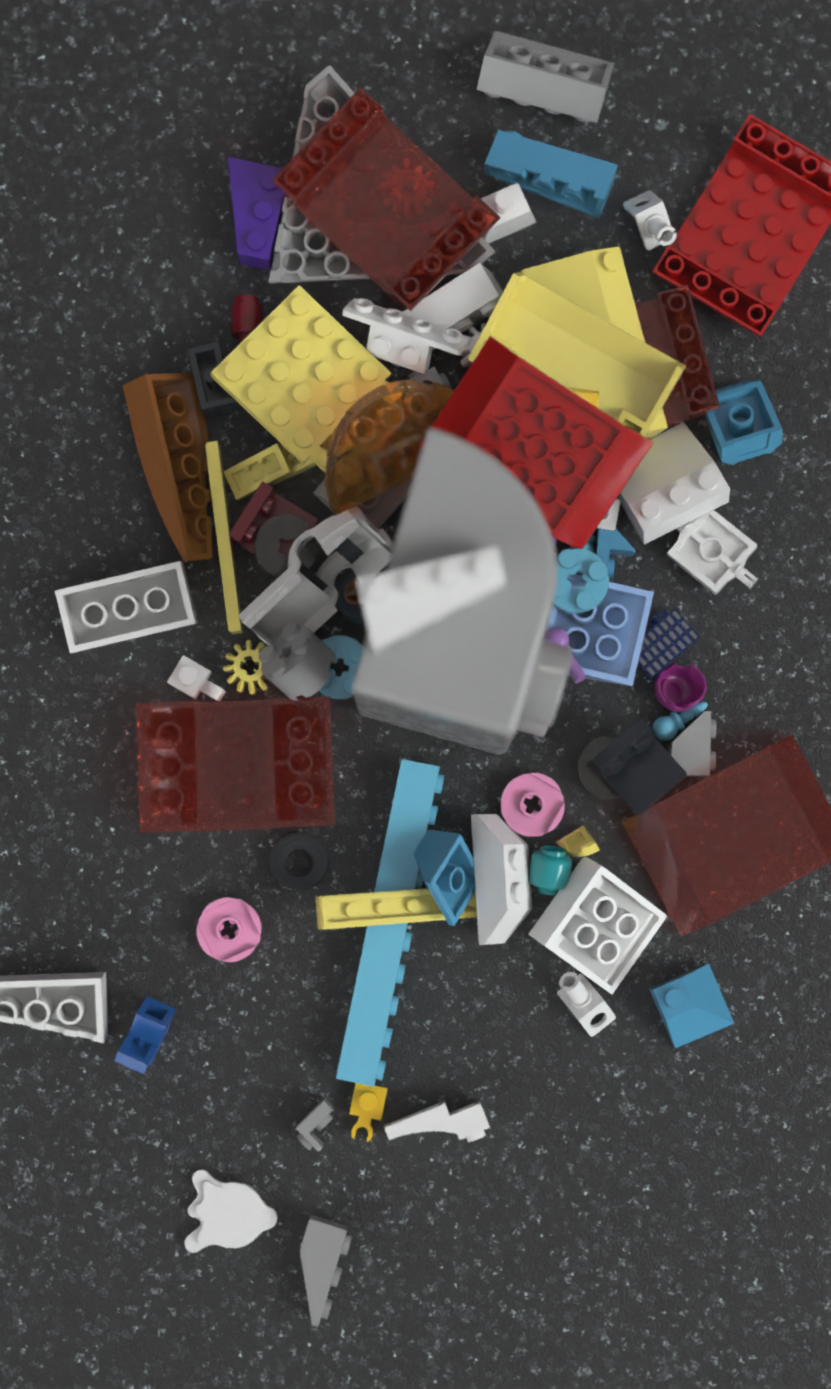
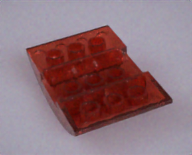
(235, 765)

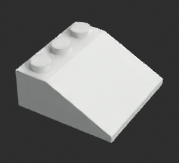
(672, 485)
(598, 924)

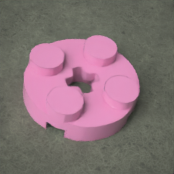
(527, 787)
(237, 913)

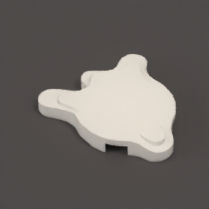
(228, 1213)

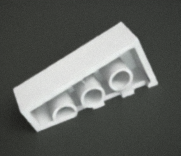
(423, 594)
(57, 1003)

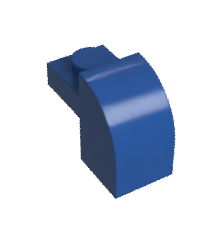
(145, 1035)

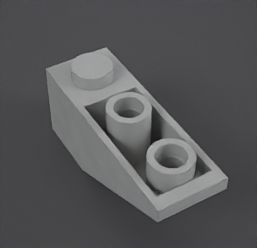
(319, 1257)

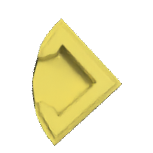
(578, 843)

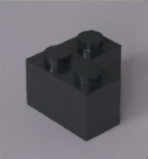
(212, 396)

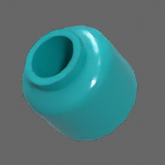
(550, 869)

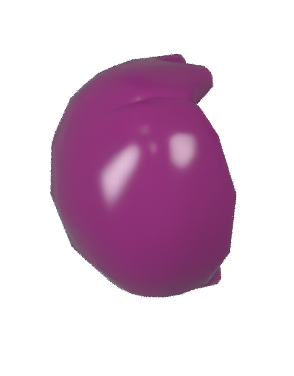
(680, 687)

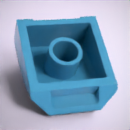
(744, 422)

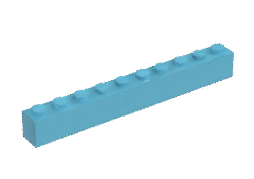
(384, 944)

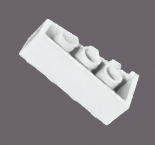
(460, 301)

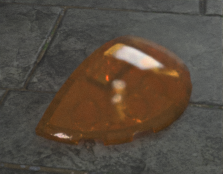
(380, 441)

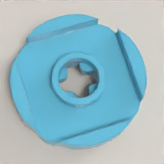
(593, 572)
(350, 651)

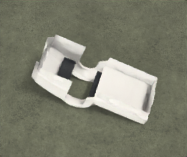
(312, 597)

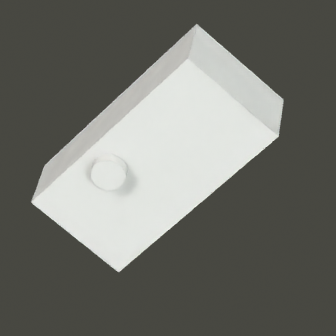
(126, 607)

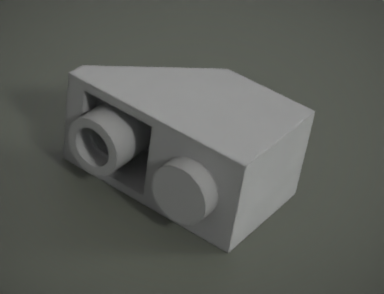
(693, 746)

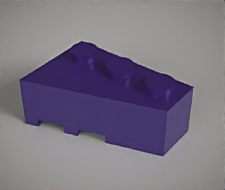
(256, 211)

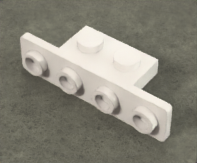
(403, 338)

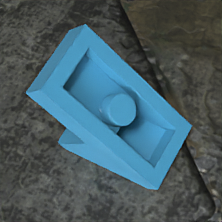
(611, 543)

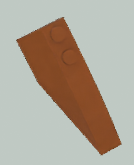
(171, 447)

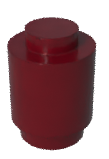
(245, 316)

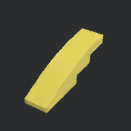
(269, 465)

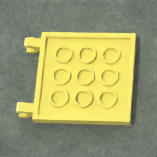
(300, 375)

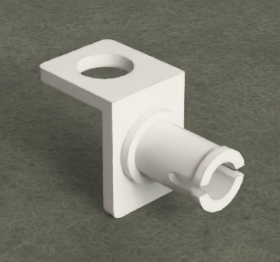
(651, 220)
(584, 1002)

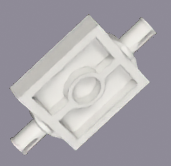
(713, 552)

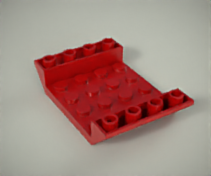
(752, 227)
(547, 437)

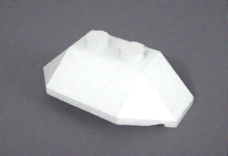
(500, 878)

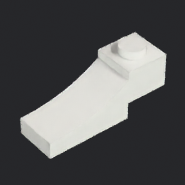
(466, 1122)

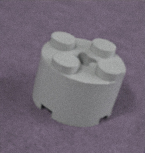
(297, 662)

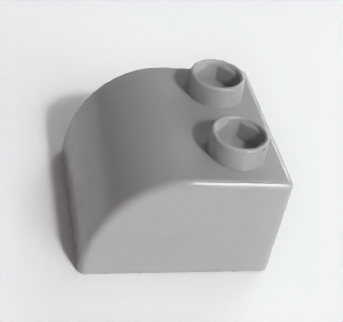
(486, 664)

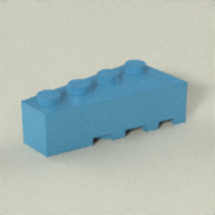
(551, 172)

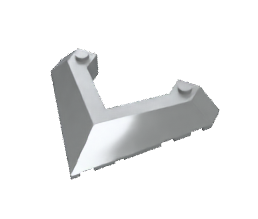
(300, 248)

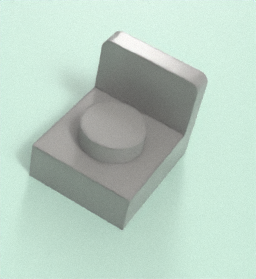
(318, 1119)

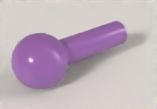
(560, 636)

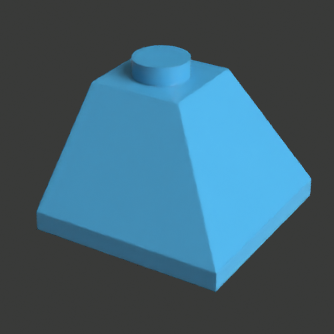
(447, 871)
(691, 1005)

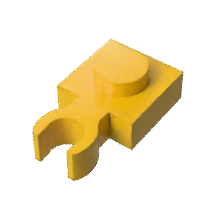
(367, 1104)

